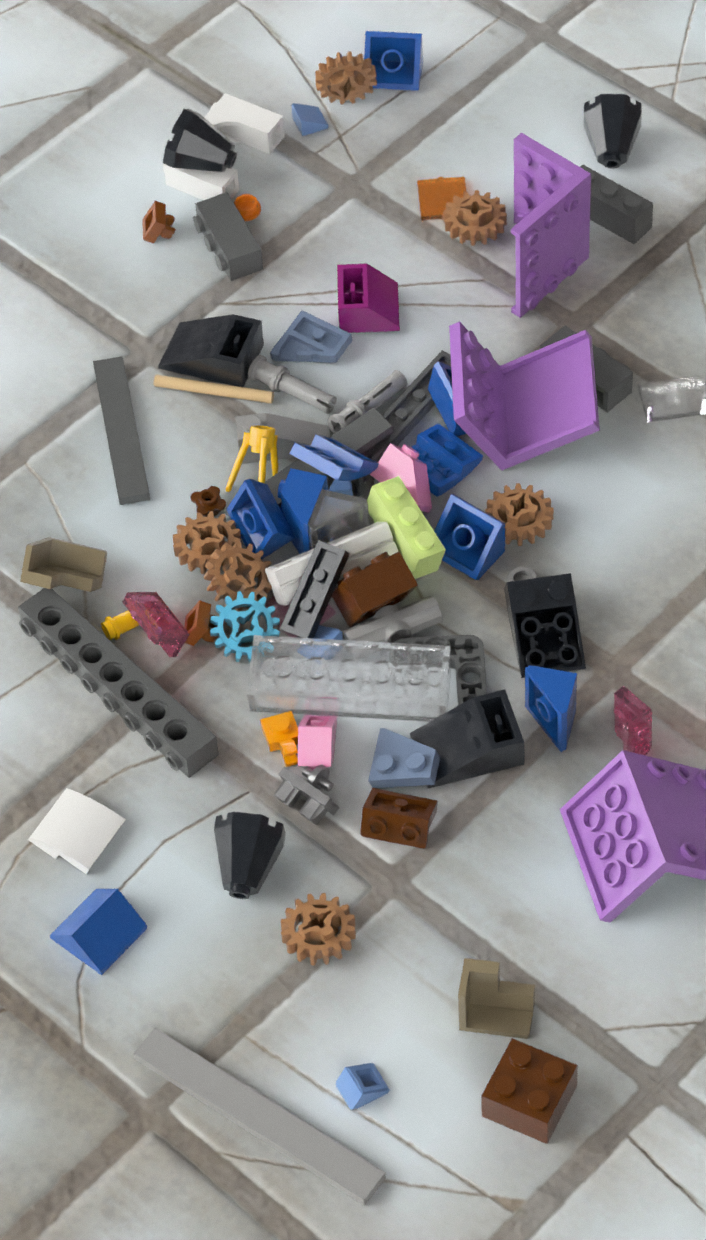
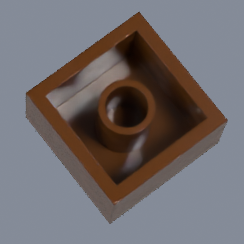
(374, 587)
(529, 1090)

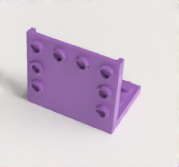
(549, 220)
(526, 403)
(635, 826)

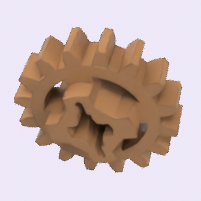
(345, 77)
(475, 217)
(522, 512)
(204, 537)
(239, 572)
(316, 933)

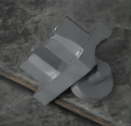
(318, 802)

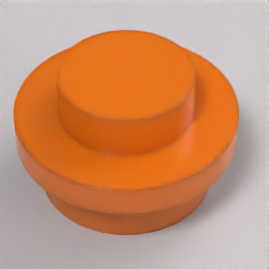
(248, 206)

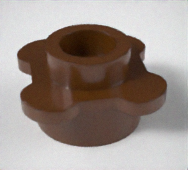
(208, 501)

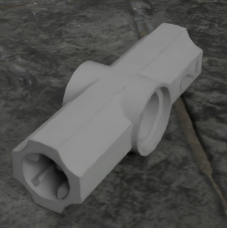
(396, 623)

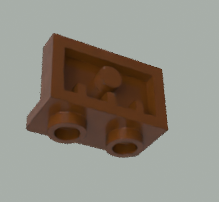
(397, 818)

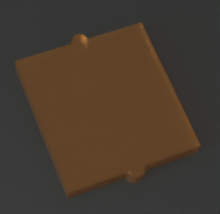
(436, 193)

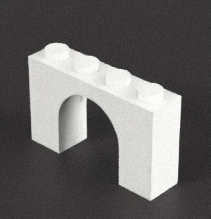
(240, 123)

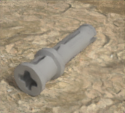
(280, 379)
(374, 398)

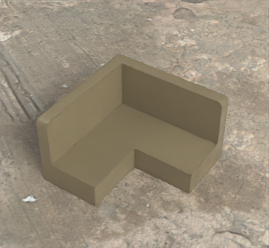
(64, 563)
(492, 1004)

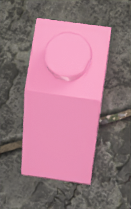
(412, 471)
(316, 740)

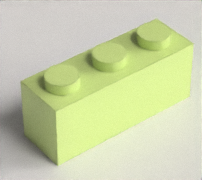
(410, 529)

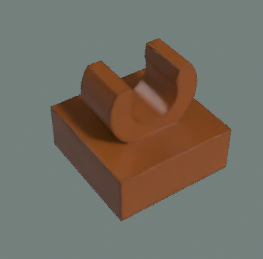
(157, 223)
(198, 623)

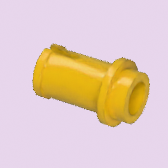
(118, 625)

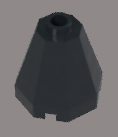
(612, 127)
(198, 145)
(246, 851)

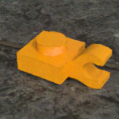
(282, 735)

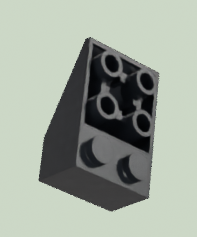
(215, 348)
(545, 623)
(474, 738)

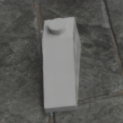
(287, 429)

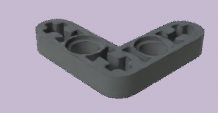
(461, 662)

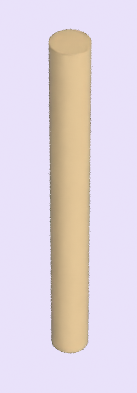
(214, 389)

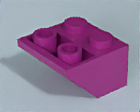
(366, 299)

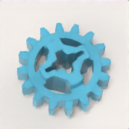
(233, 619)

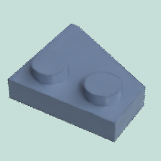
(311, 341)
(402, 762)

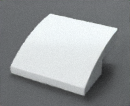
(77, 829)

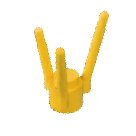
(262, 441)

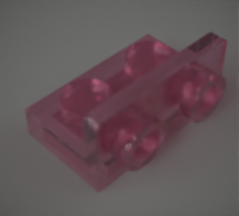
(157, 621)
(632, 722)

